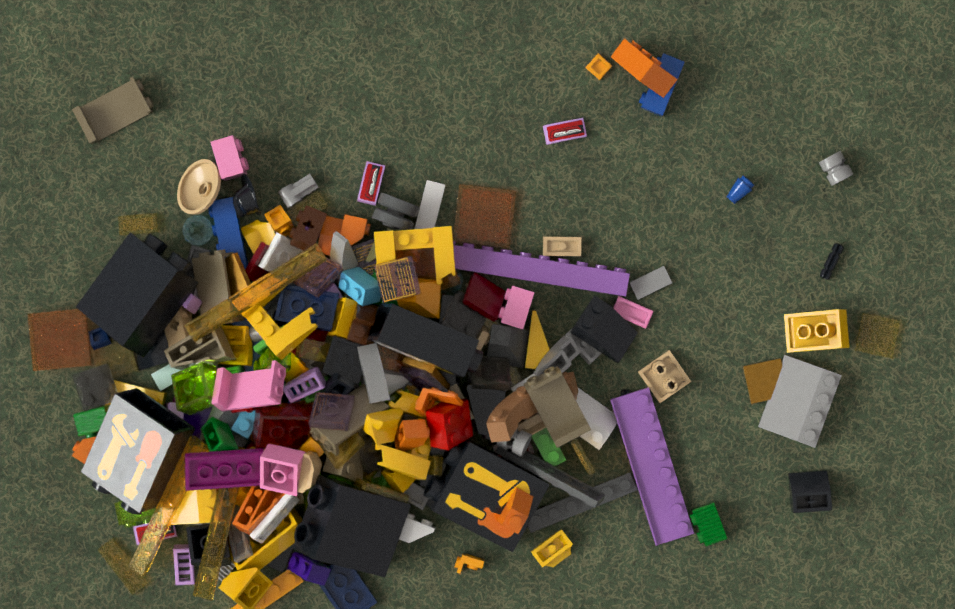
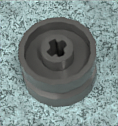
(395, 213)

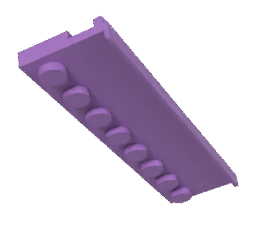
(652, 466)

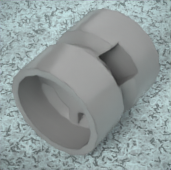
(836, 168)
(519, 444)

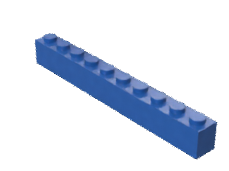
(230, 238)

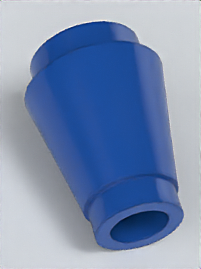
(740, 189)

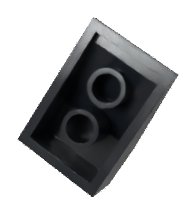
(604, 329)

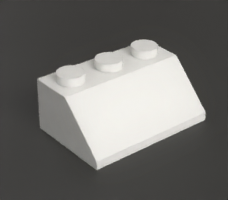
(599, 418)

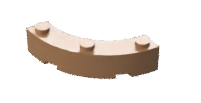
(514, 408)

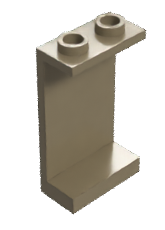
(113, 111)
(213, 280)
(557, 406)
(362, 407)

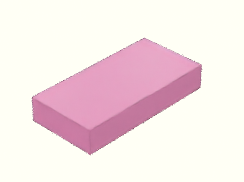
(633, 312)

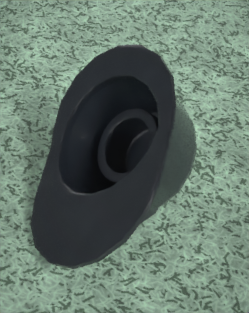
(245, 199)

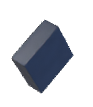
(99, 338)

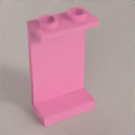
(248, 388)

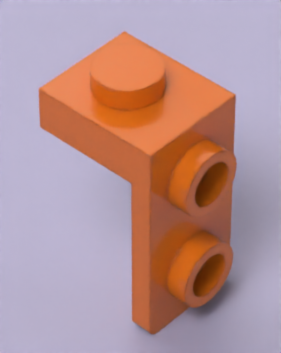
(429, 396)

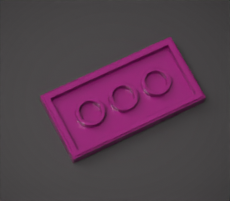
(222, 469)

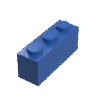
(652, 101)

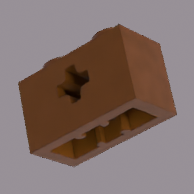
(314, 221)

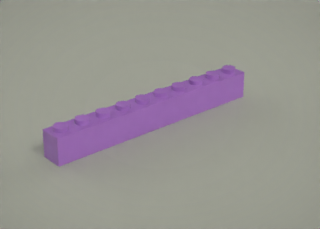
(541, 269)

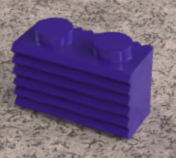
(308, 568)

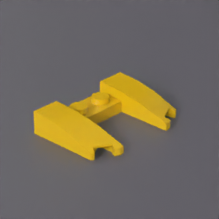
(436, 237)
(278, 339)
(416, 461)

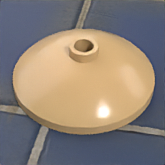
(199, 187)

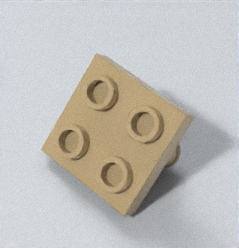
(664, 376)

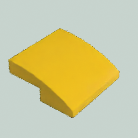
(240, 343)

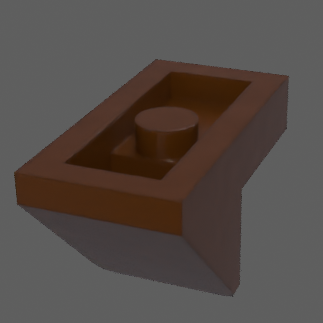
(361, 324)

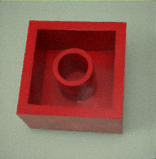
(449, 424)

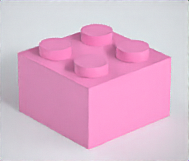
(229, 157)
(516, 307)
(280, 469)

